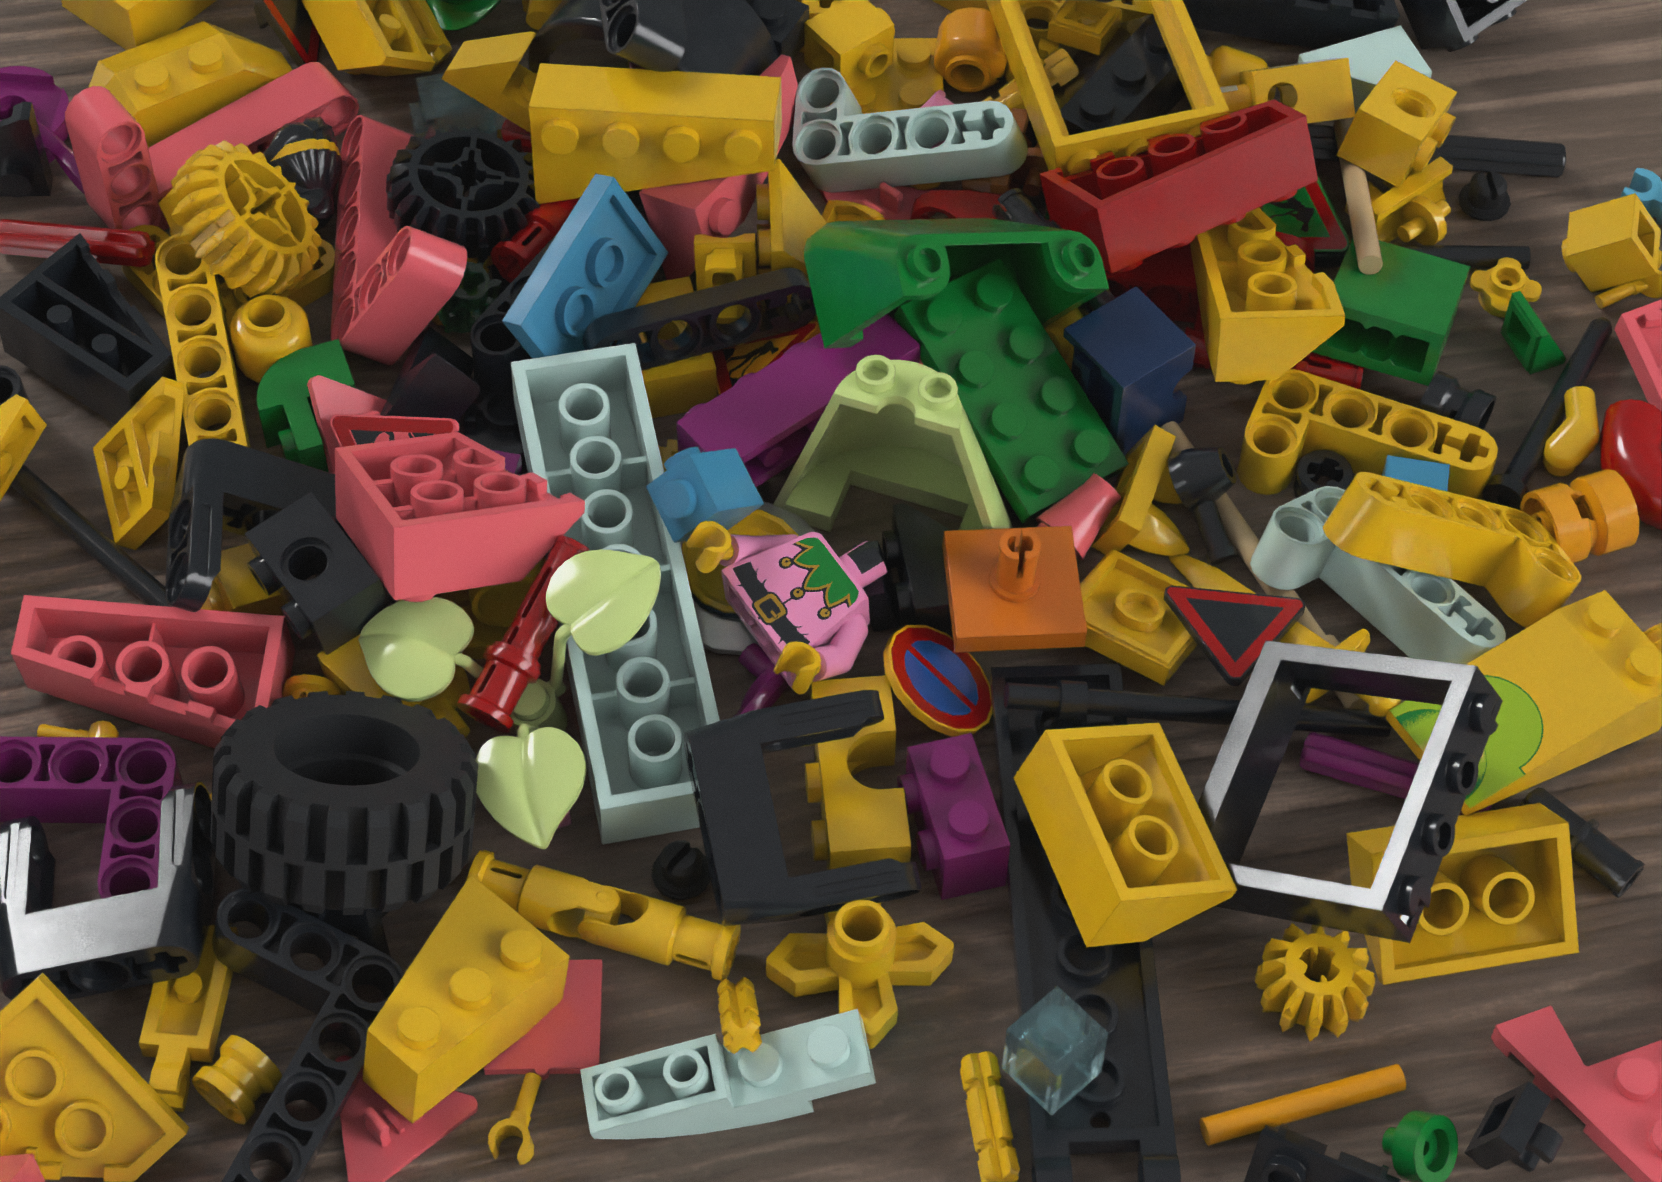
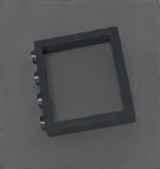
(1428, 816)

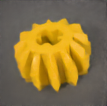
(1327, 1003)

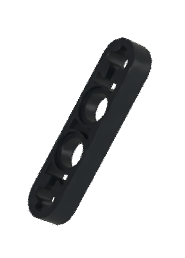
(701, 312)

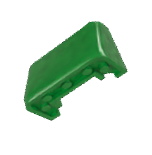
(876, 265)

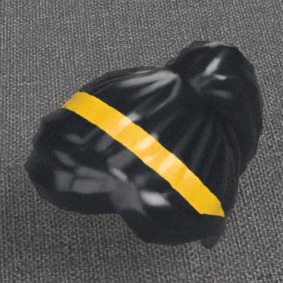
(311, 160)

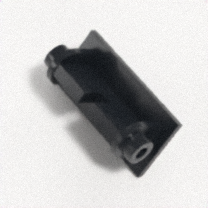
(1296, 1158)

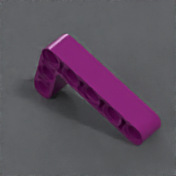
(110, 797)

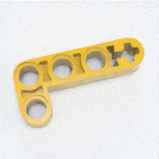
(1316, 413)
(1455, 540)

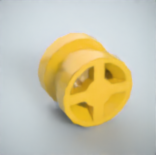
(237, 1079)

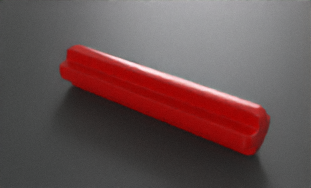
(105, 244)

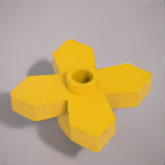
(862, 961)

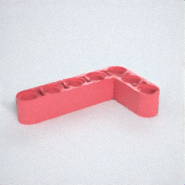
(128, 179)
(383, 279)

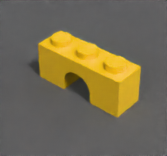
(857, 820)

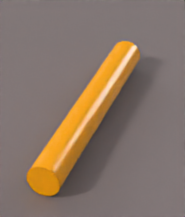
(1302, 1104)

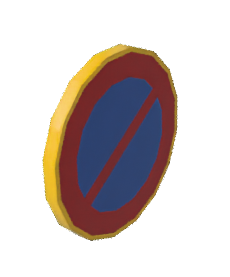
(936, 683)

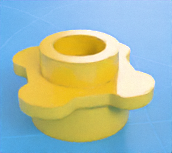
(1499, 283)

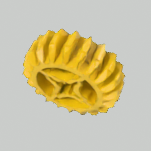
(245, 219)

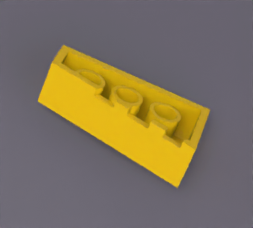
(648, 127)

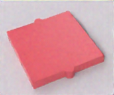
(567, 1035)

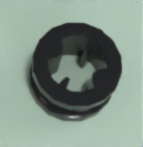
(1322, 463)

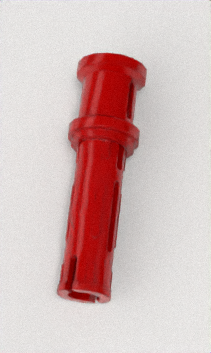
(515, 658)

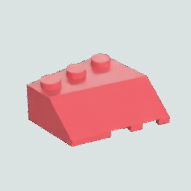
(445, 514)

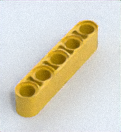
(200, 346)

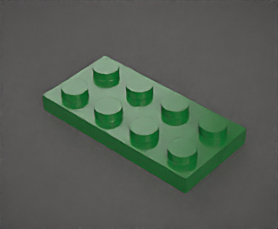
(1014, 387)

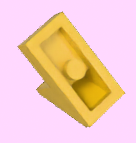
(492, 74)

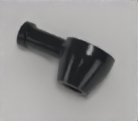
(1200, 480)

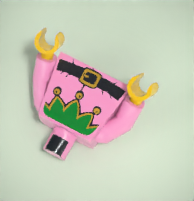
(795, 597)

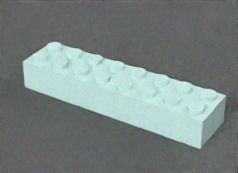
(594, 436)

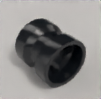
(1450, 400)

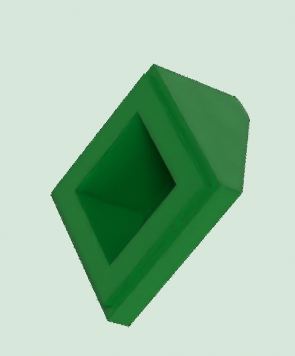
(1529, 337)

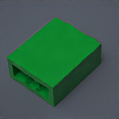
(1398, 315)

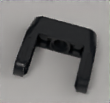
(229, 491)
(741, 821)
(116, 938)

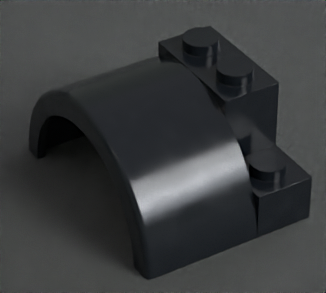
(721, 34)

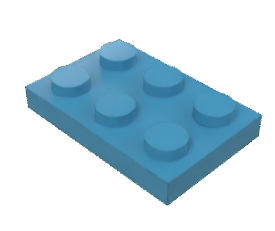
(589, 270)

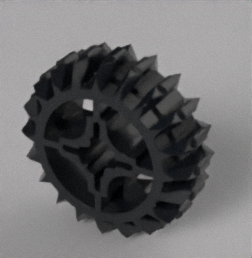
(435, 172)

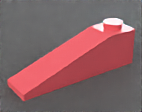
(711, 205)

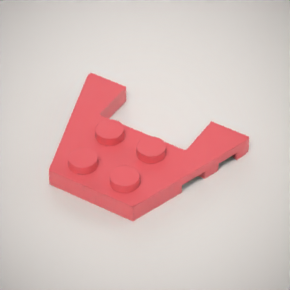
(1613, 1098)

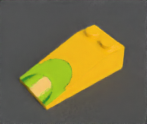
(1568, 694)

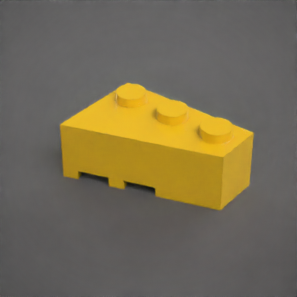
(462, 1001)

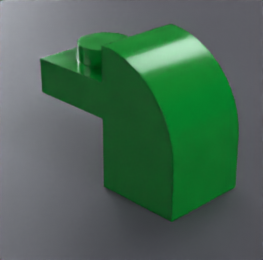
(286, 402)

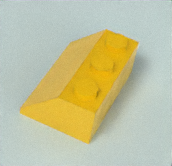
(1121, 831)
(1494, 899)

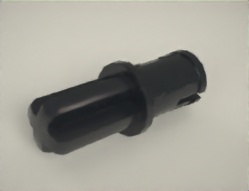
(1591, 848)

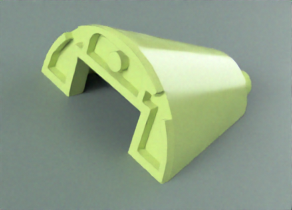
(899, 435)

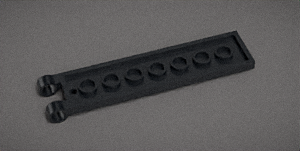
(1106, 981)

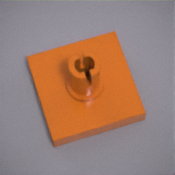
(1013, 589)

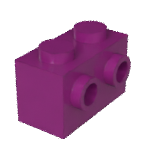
(955, 816)

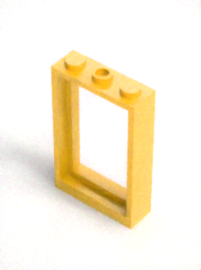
(1128, 139)

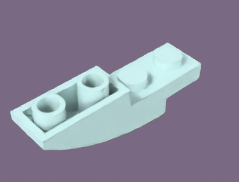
(708, 1089)

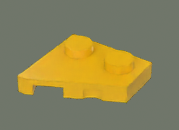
(140, 463)

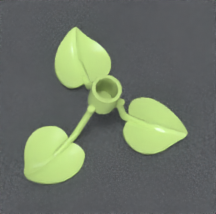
(539, 774)

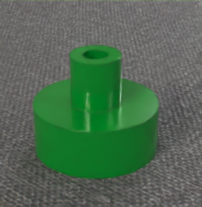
(1422, 1147)

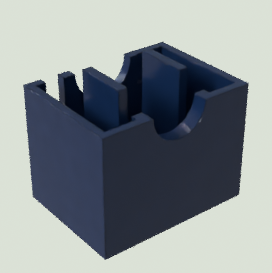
(1129, 364)

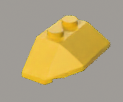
(380, 35)
(186, 76)

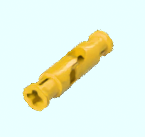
(592, 911)

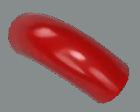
(1633, 449)

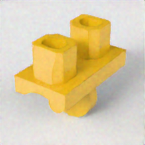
(1415, 208)
(723, 262)

